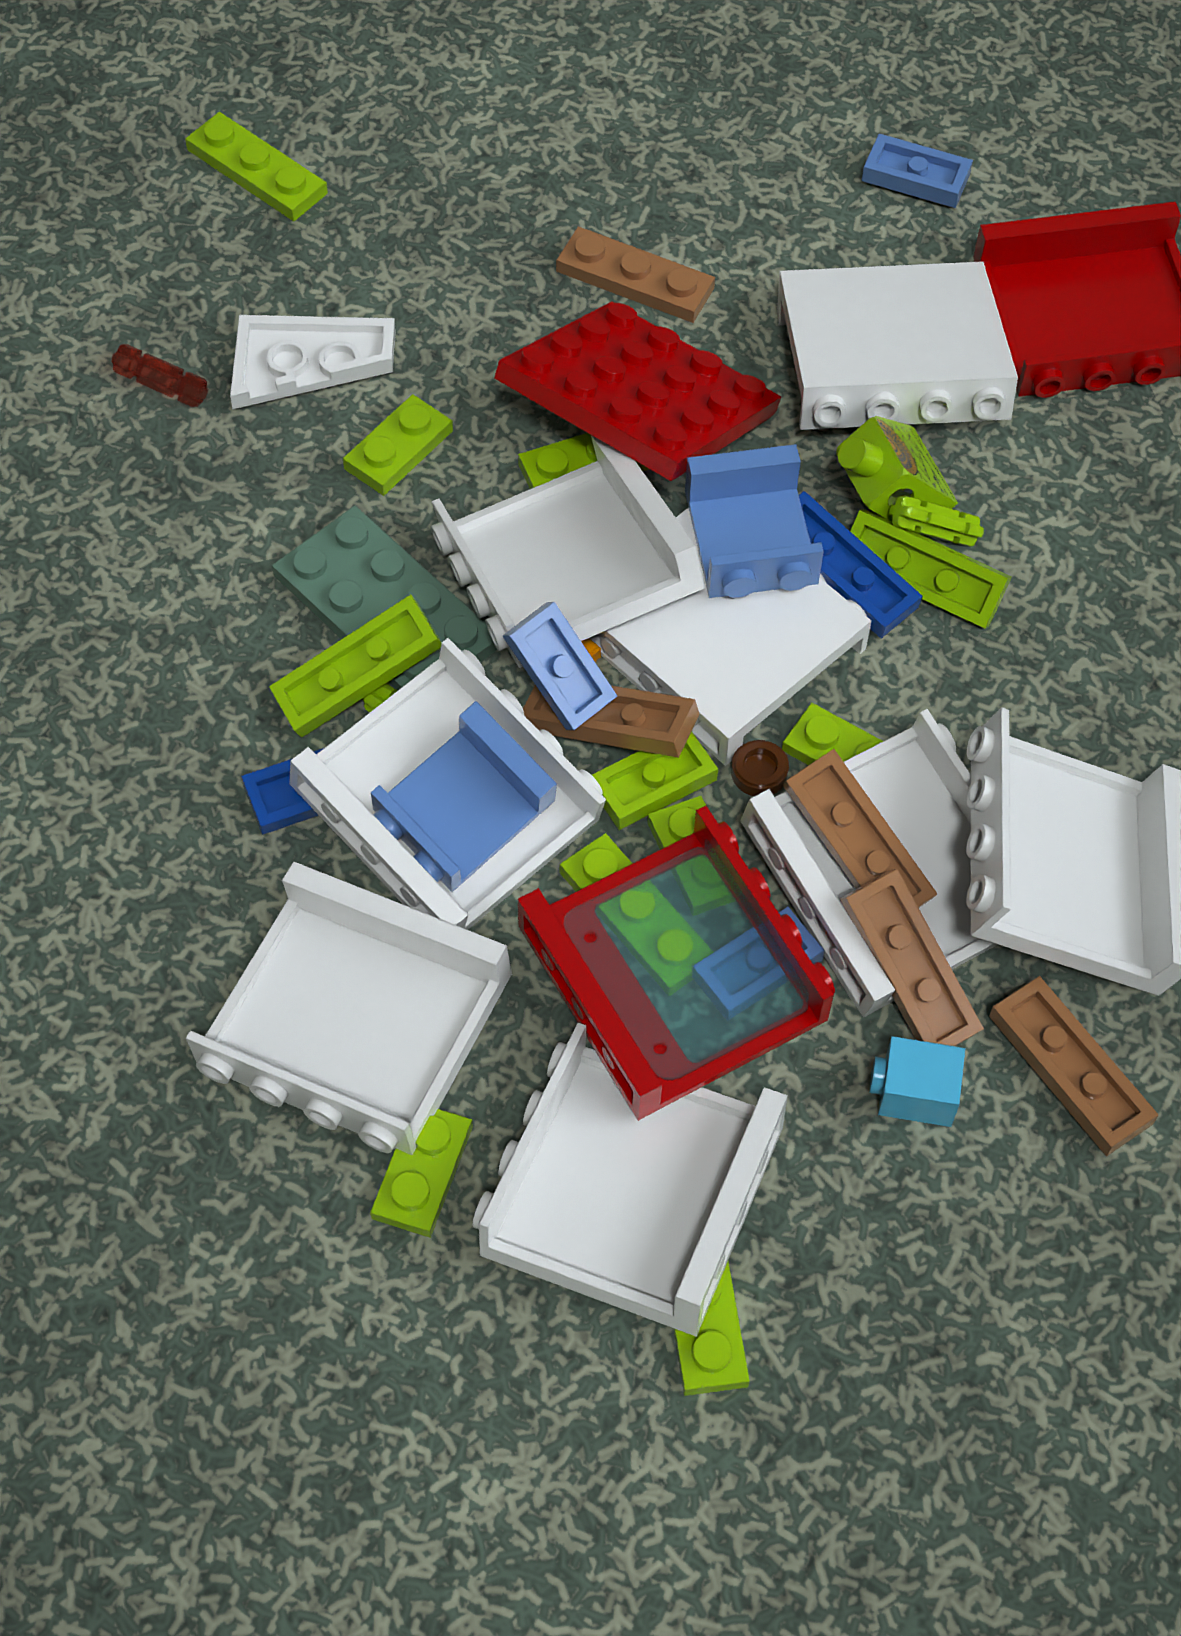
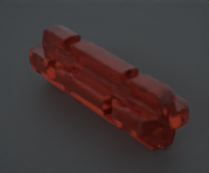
(159, 375)

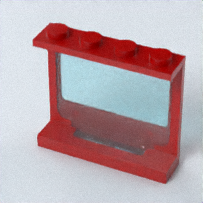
(678, 966)

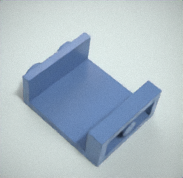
(751, 522)
(465, 799)

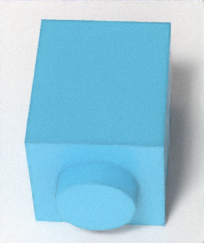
(919, 1081)

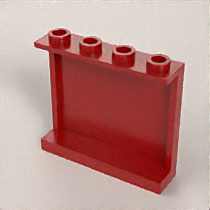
(1088, 296)

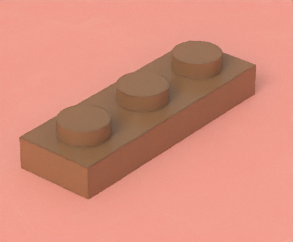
(635, 274)
(630, 721)
(853, 826)
(912, 961)
(1073, 1066)

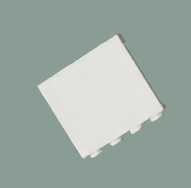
(897, 344)
(585, 540)
(735, 653)
(399, 739)
(922, 797)
(1074, 860)
(355, 1010)
(627, 1203)

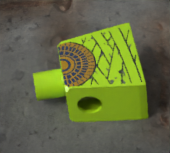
(886, 459)

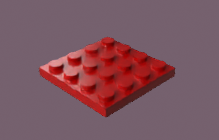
(639, 388)

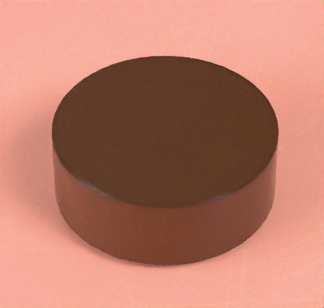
(759, 767)

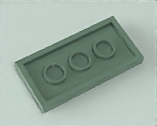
(359, 571)

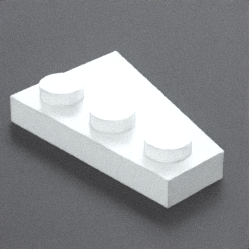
(306, 354)

